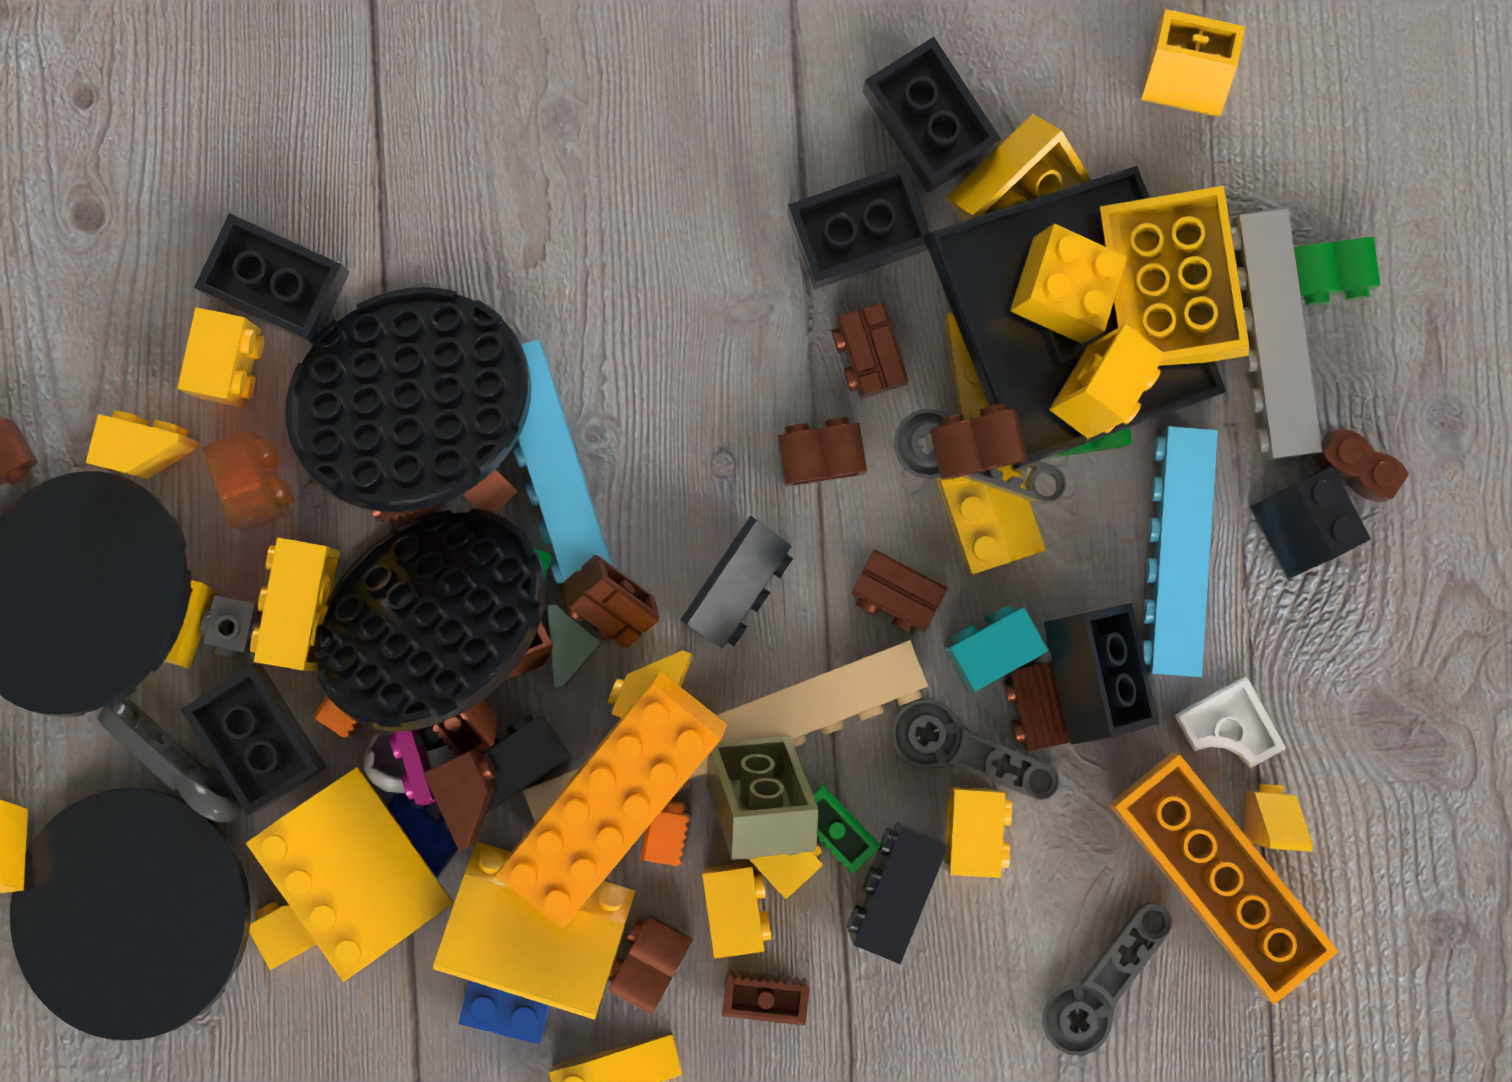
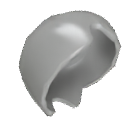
(381, 764)

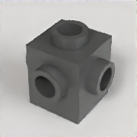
(217, 625)

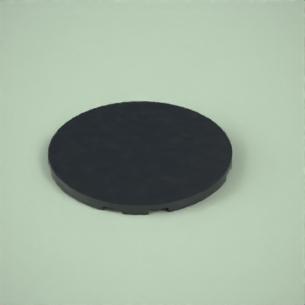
(408, 400)
(87, 592)
(430, 620)
(130, 914)

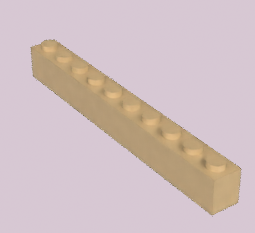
(801, 708)

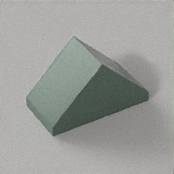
(571, 645)

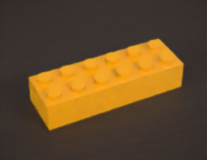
(612, 799)
(1223, 878)

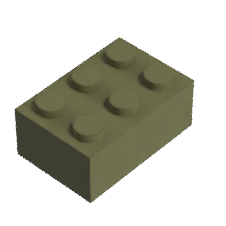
(762, 798)

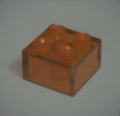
(248, 480)

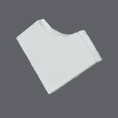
(1232, 721)

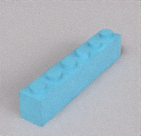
(557, 475)
(1180, 551)

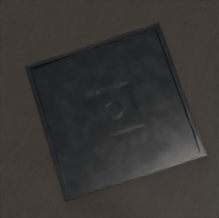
(1025, 361)

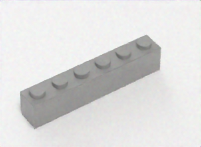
(1276, 336)

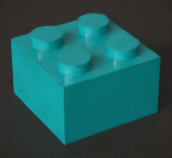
(995, 648)

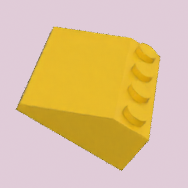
(1179, 275)
(350, 873)
(517, 949)

